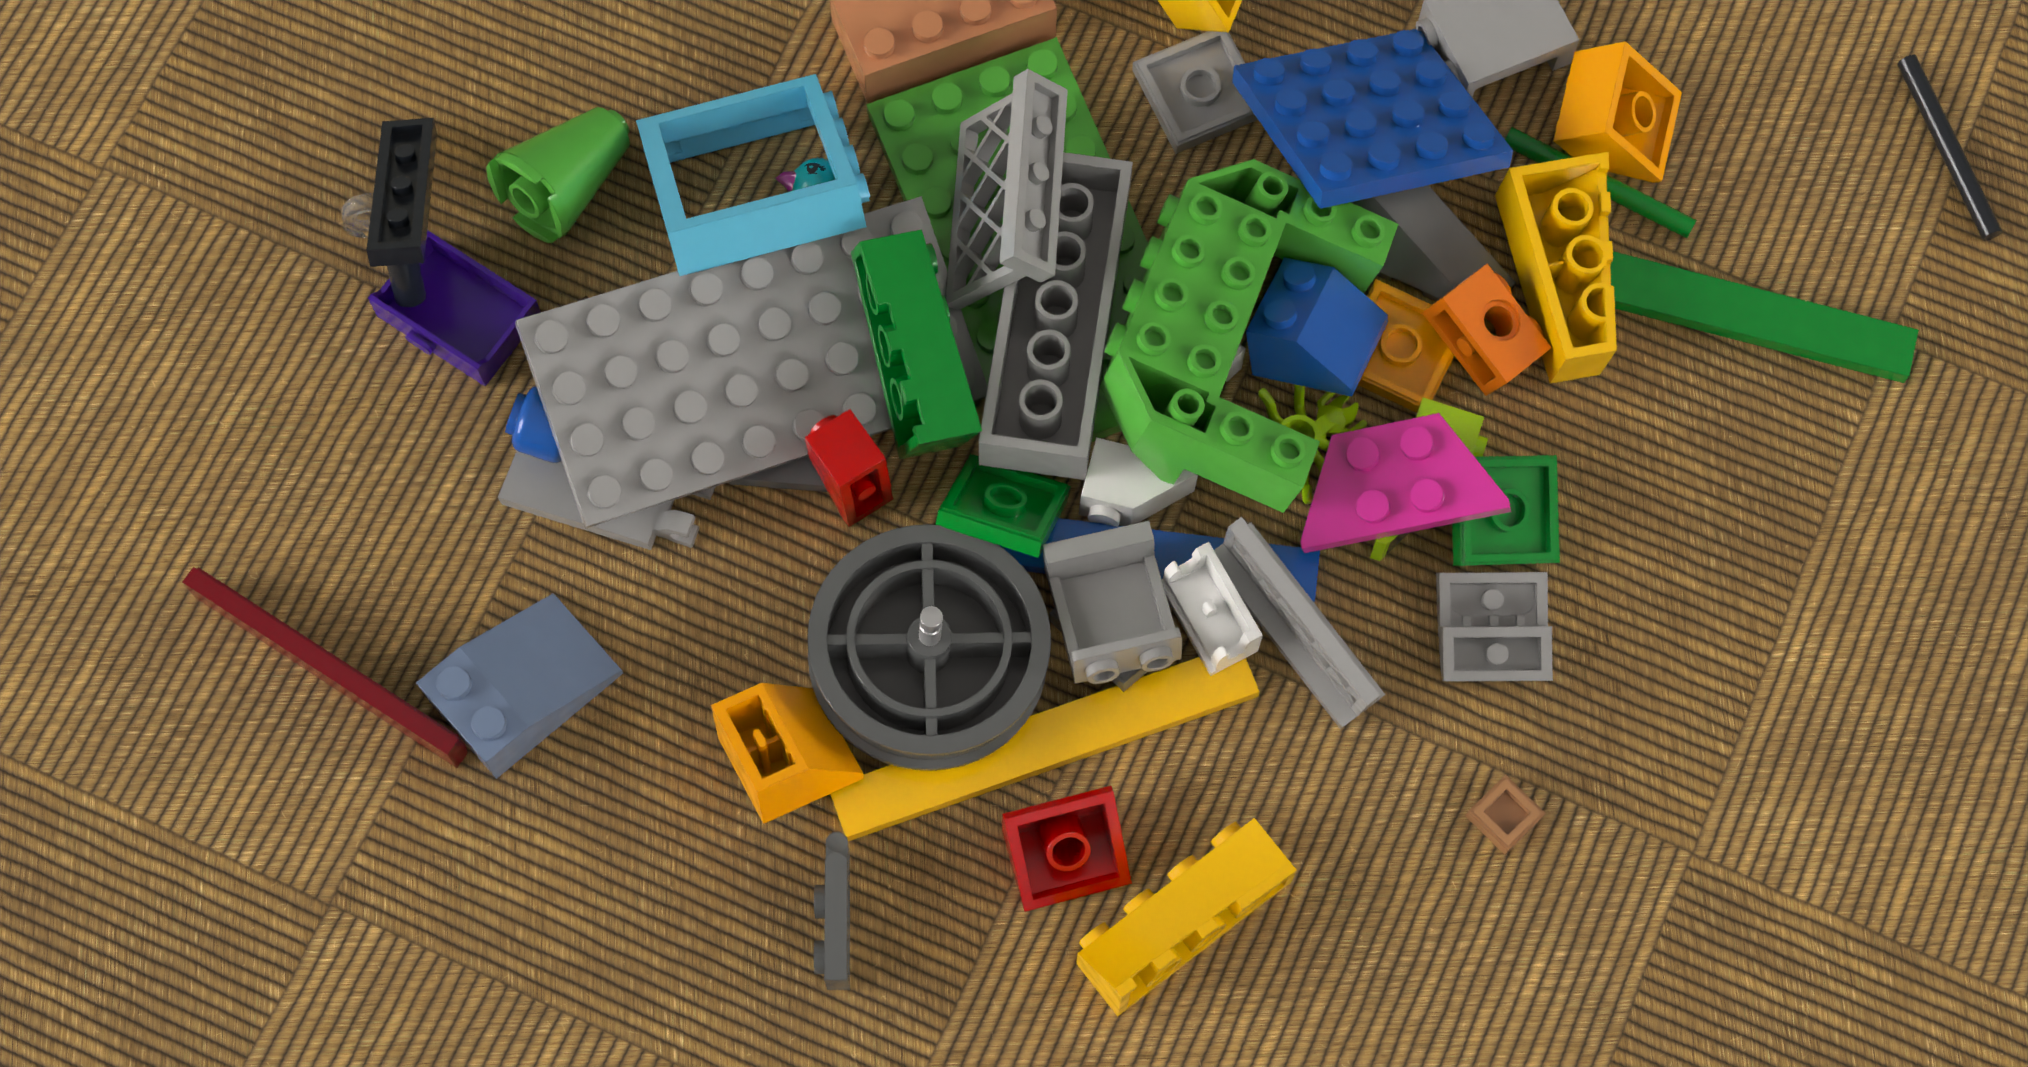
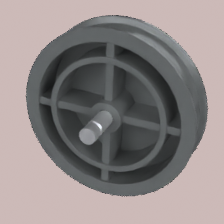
(928, 647)

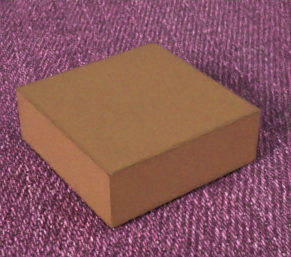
(1505, 814)

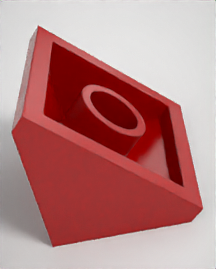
(1066, 848)

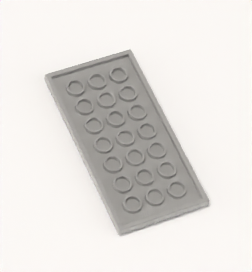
(715, 369)

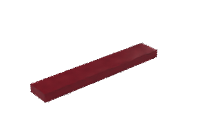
(326, 666)

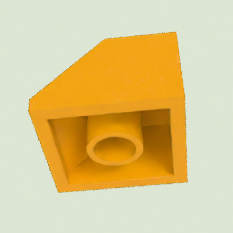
(1621, 108)

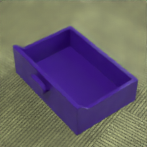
(465, 312)

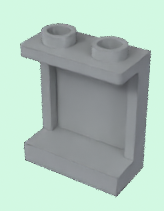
(1497, 37)
(1111, 603)

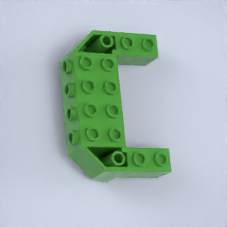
(1194, 312)

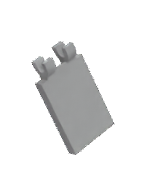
(546, 492)

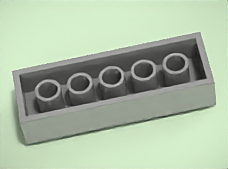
(1057, 330)

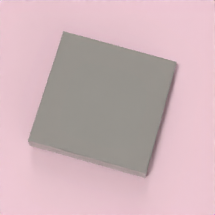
(1194, 89)

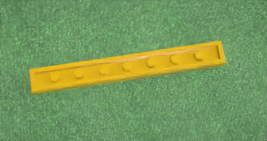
(1046, 743)

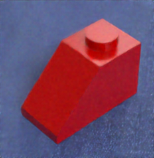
(849, 466)

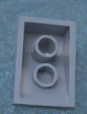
(519, 682)

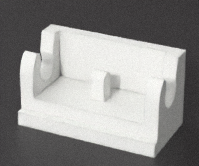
(1211, 610)

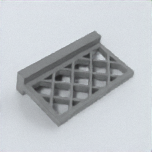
(1026, 197)
(1296, 625)

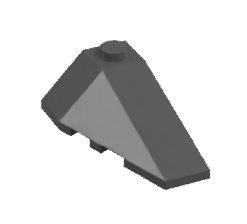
(1430, 243)

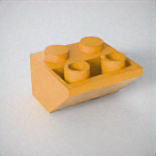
(783, 747)

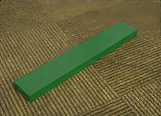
(1763, 318)

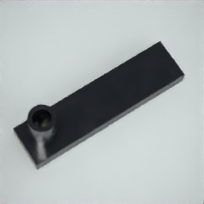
(403, 205)

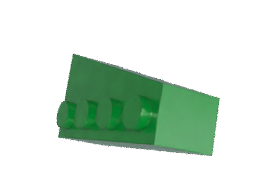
(914, 344)

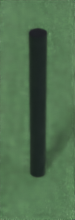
(1949, 147)

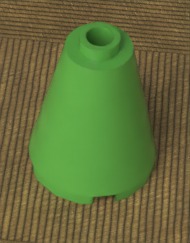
(559, 171)

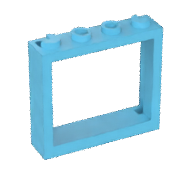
(764, 223)

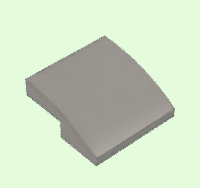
(1494, 626)

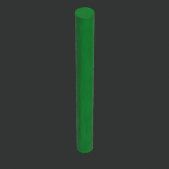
(1619, 192)

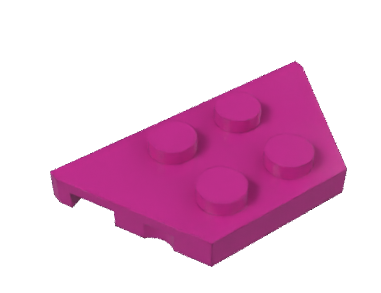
(1397, 483)

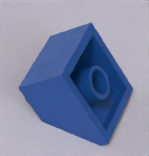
(1314, 329)

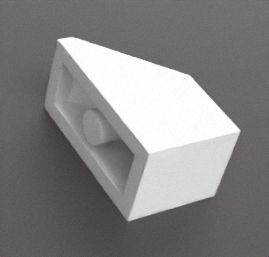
(1123, 489)

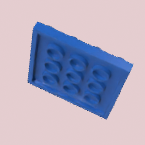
(1371, 117)

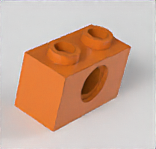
(1461, 325)

